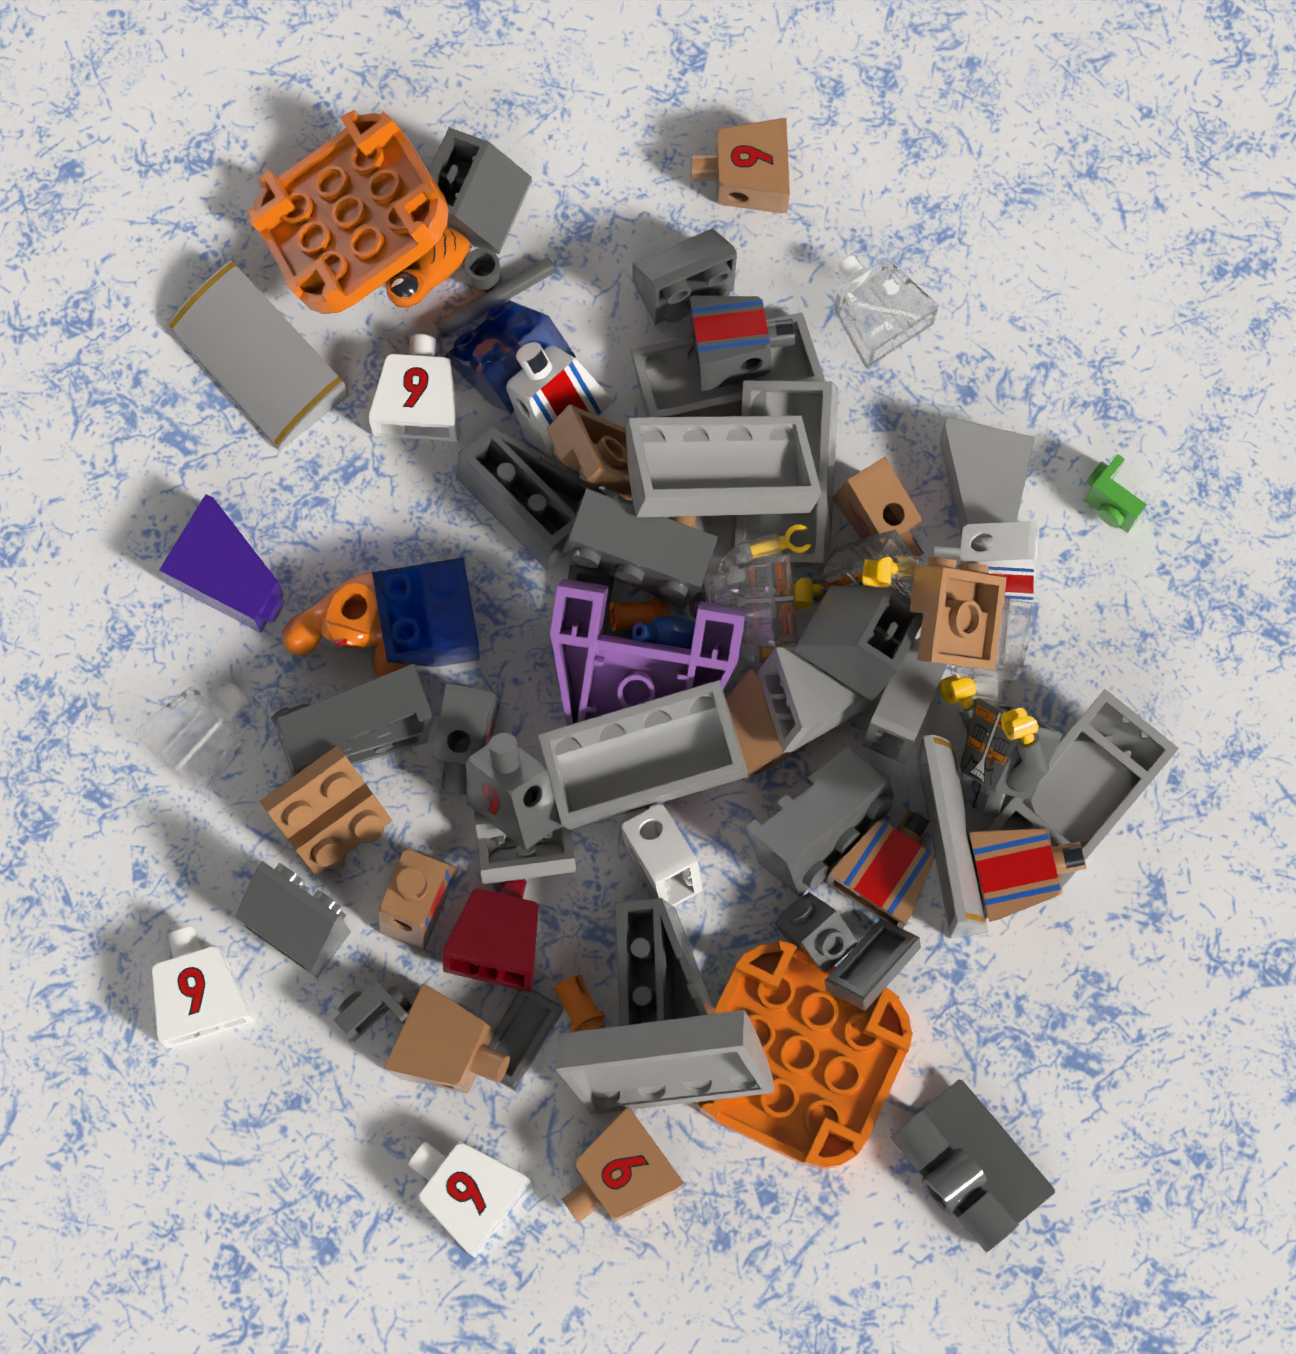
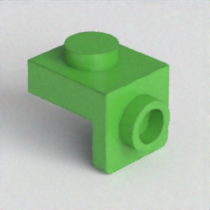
(1112, 501)

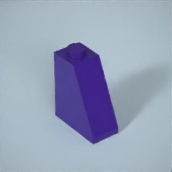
(222, 569)

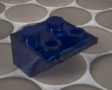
(489, 352)
(427, 614)

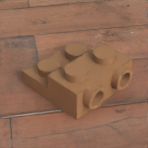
(594, 447)
(958, 612)
(326, 811)

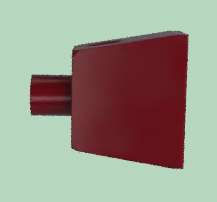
(495, 937)

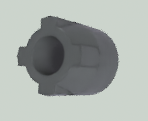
(478, 261)

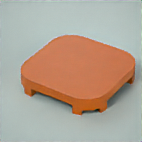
(350, 213)
(823, 1053)

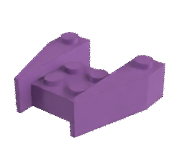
(614, 673)

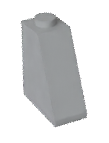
(985, 470)
(805, 698)
(903, 706)

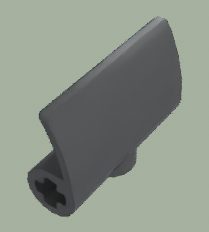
(972, 1165)

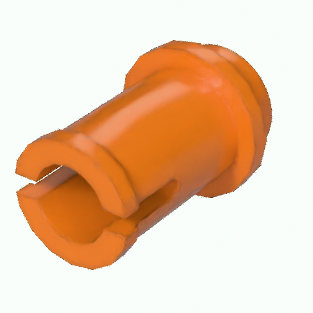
(625, 615)
(579, 1005)

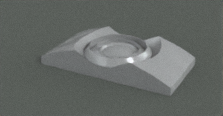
(1092, 777)

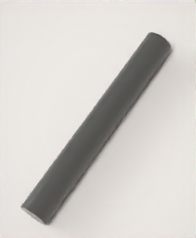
(495, 296)

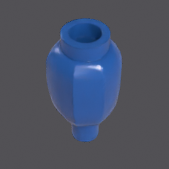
(666, 631)

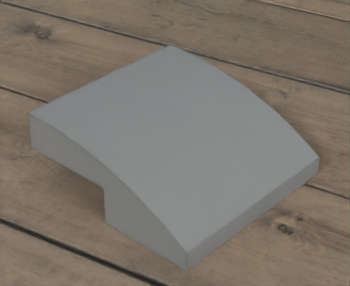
(506, 861)

